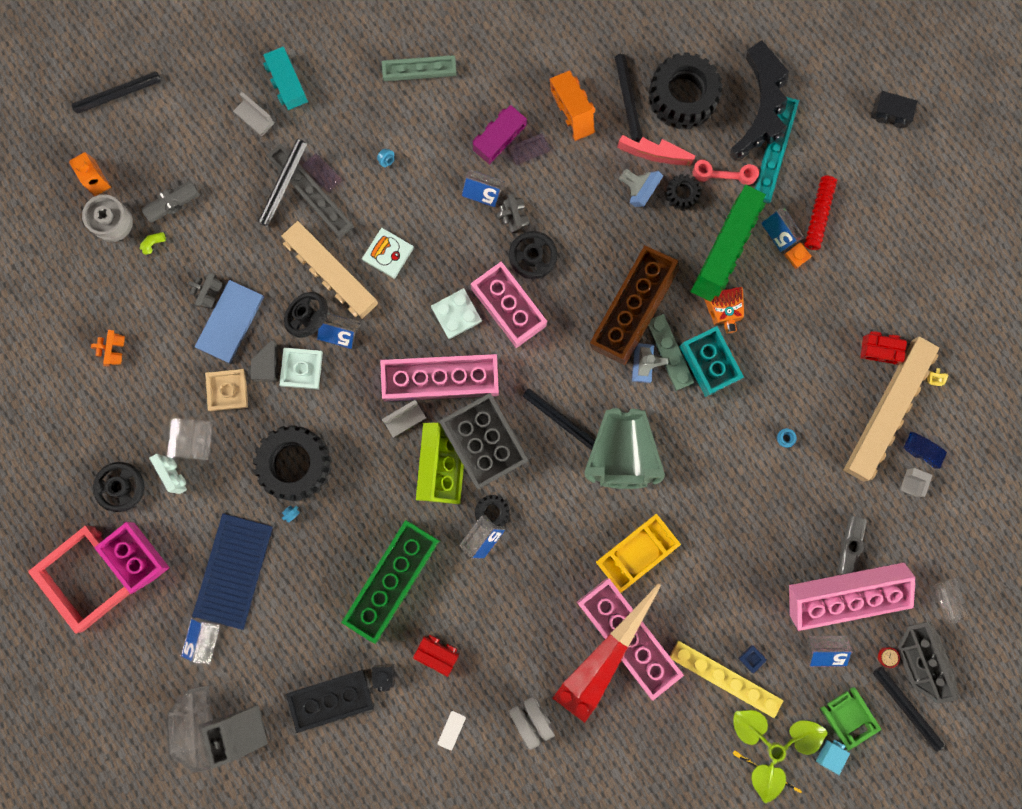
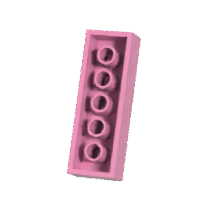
(439, 377)
(851, 596)
(644, 655)

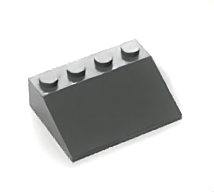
(483, 441)

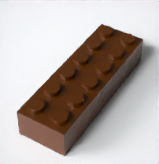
(634, 305)

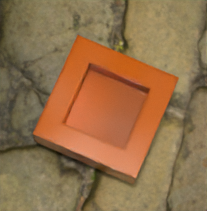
(798, 255)

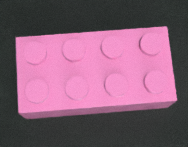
(508, 304)

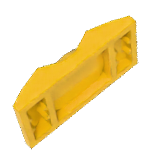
(638, 553)

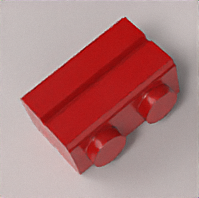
(883, 348)
(436, 655)

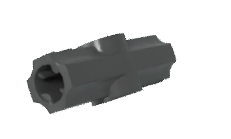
(170, 201)
(854, 532)

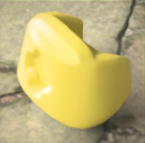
(936, 378)

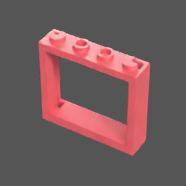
(57, 597)

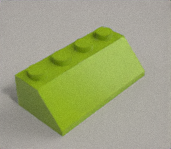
(439, 467)

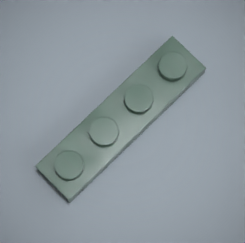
(419, 68)
(669, 349)

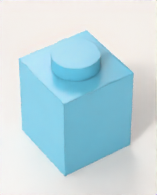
(833, 756)

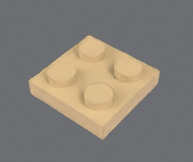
(226, 390)

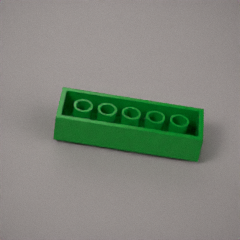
(729, 244)
(390, 582)

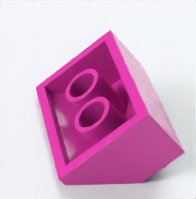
(131, 557)

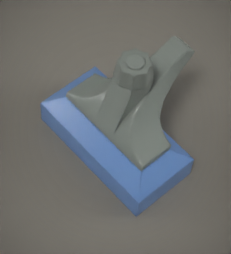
(641, 186)
(644, 362)

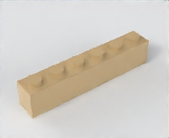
(330, 270)

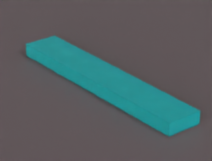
(774, 154)

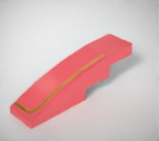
(662, 153)

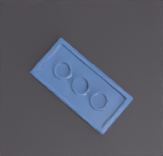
(229, 321)

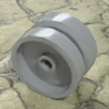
(107, 218)
(532, 722)

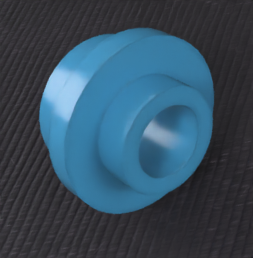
(385, 157)
(792, 438)
(290, 513)

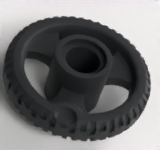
(540, 240)
(305, 315)
(126, 501)

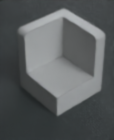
(916, 482)

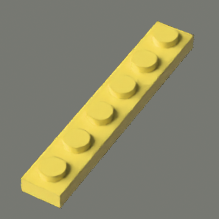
(726, 679)

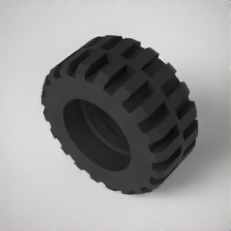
(692, 69)
(268, 454)

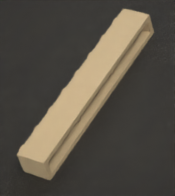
(891, 409)

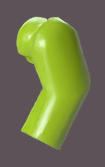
(152, 239)

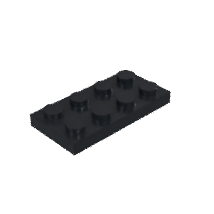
(329, 701)

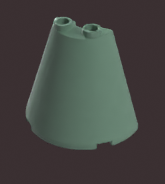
(624, 452)

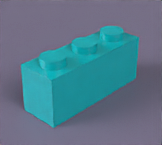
(284, 78)

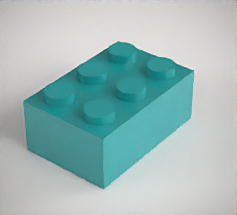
(711, 361)

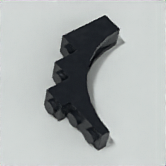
(767, 125)

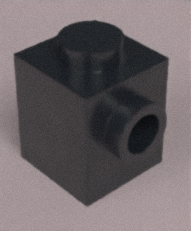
(383, 677)

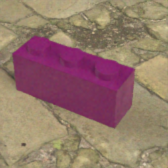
(499, 134)

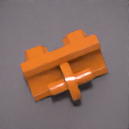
(109, 356)

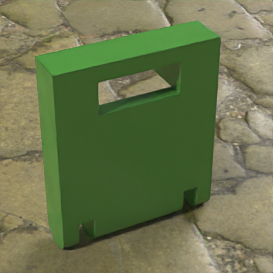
(847, 715)

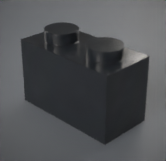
(894, 109)

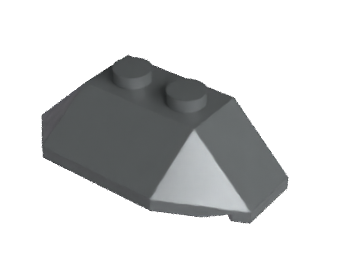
(928, 663)

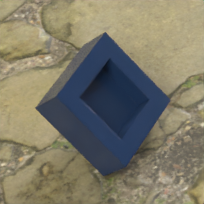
(752, 659)

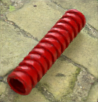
(820, 212)

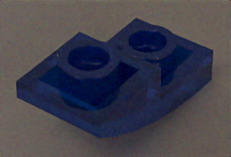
(924, 448)

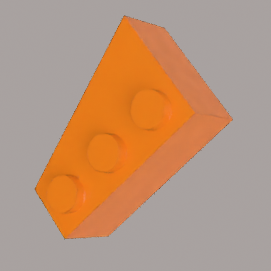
(574, 104)

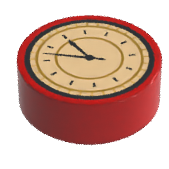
(888, 657)

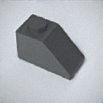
(265, 364)

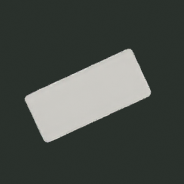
(451, 730)

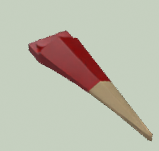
(586, 685)

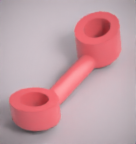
(703, 171)

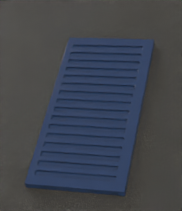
(232, 571)

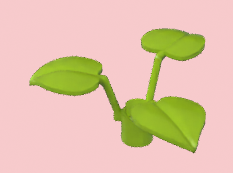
(751, 726)

